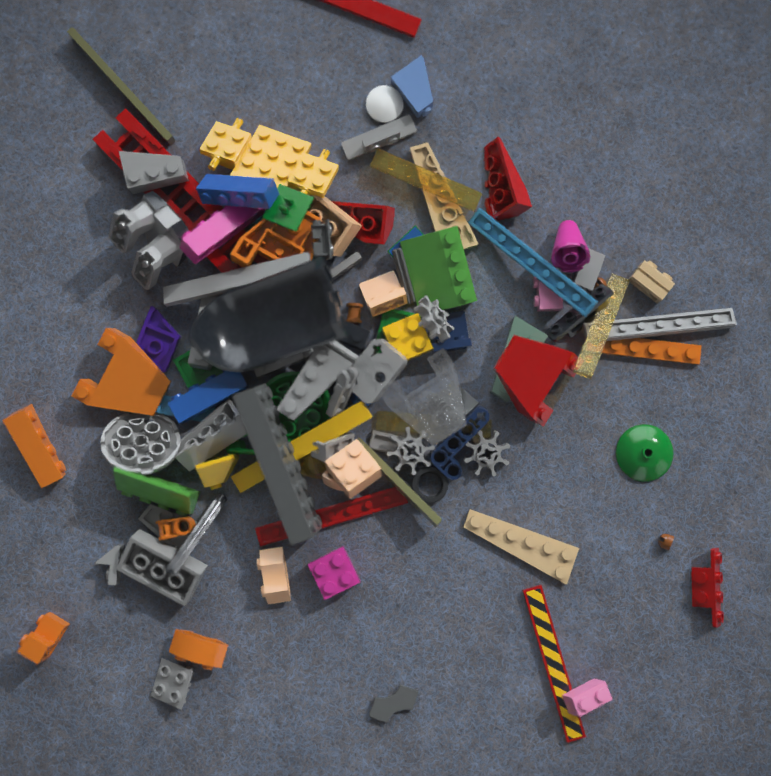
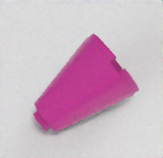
(569, 248)

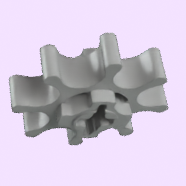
(433, 319)
(494, 455)
(404, 458)

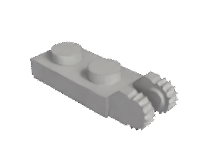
(342, 391)

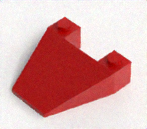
(529, 372)

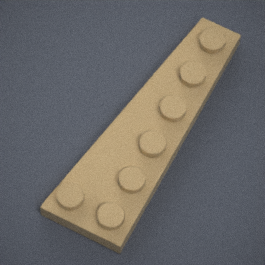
(441, 211)
(535, 549)

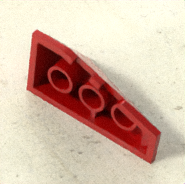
(506, 189)
(375, 220)

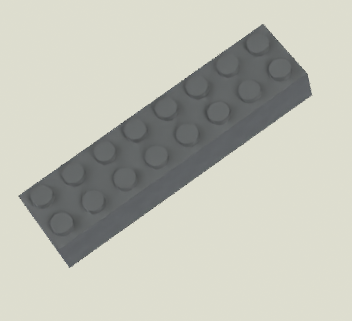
(278, 463)

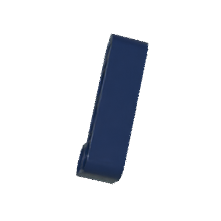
(462, 438)

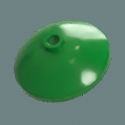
(632, 457)

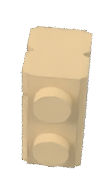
(651, 281)

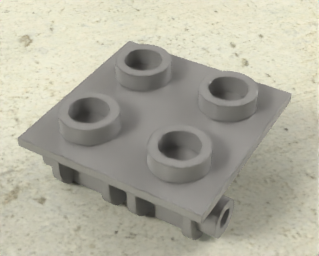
(172, 683)

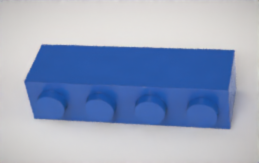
(237, 191)
(207, 395)

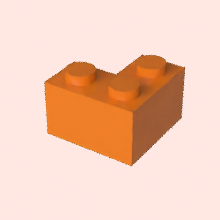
(42, 642)

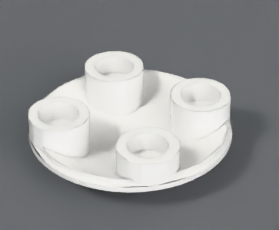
(384, 104)

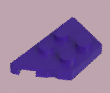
(158, 339)

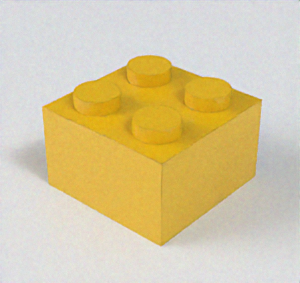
(408, 337)

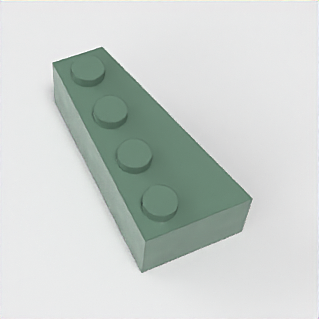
(523, 329)

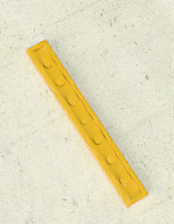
(304, 445)

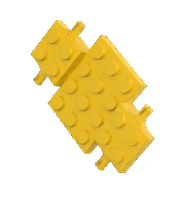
(269, 156)

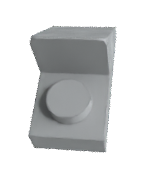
(112, 558)

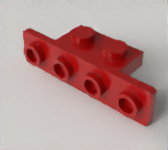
(706, 587)

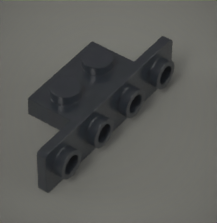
(573, 321)

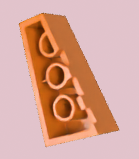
(35, 445)

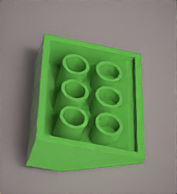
(439, 268)
(158, 490)

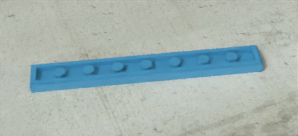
(533, 262)

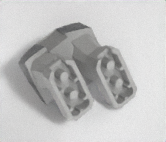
(161, 228)

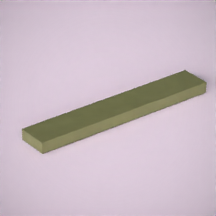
(403, 488)

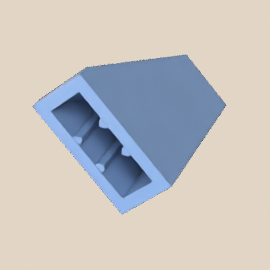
(414, 87)

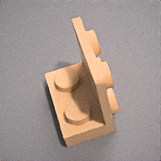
(383, 293)

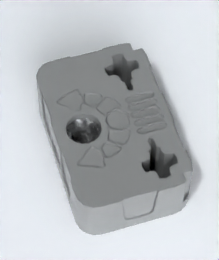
(372, 364)

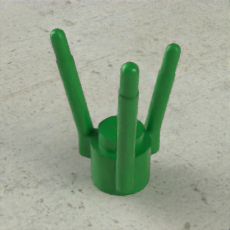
(239, 447)

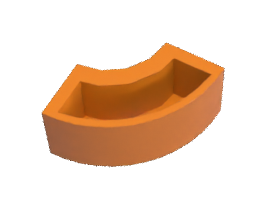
(198, 649)

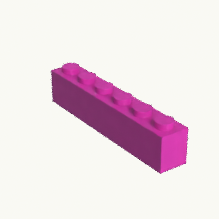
(217, 230)

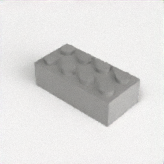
(147, 560)

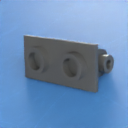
(322, 231)

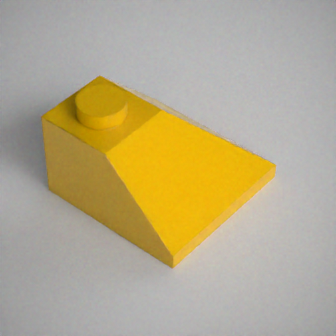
(216, 471)

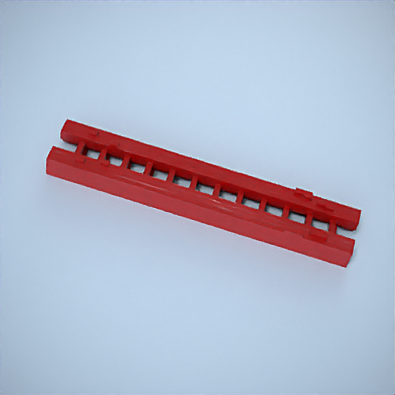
(152, 146)

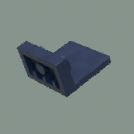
(458, 337)

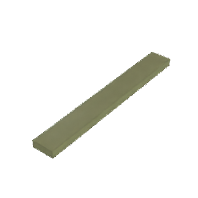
(121, 86)

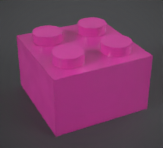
(334, 572)

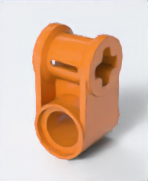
(172, 528)

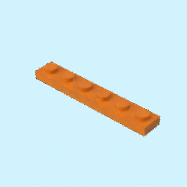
(654, 350)

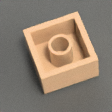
(353, 468)

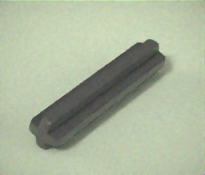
(403, 274)

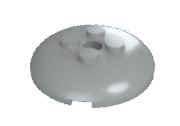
(140, 445)

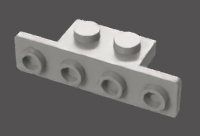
(379, 137)

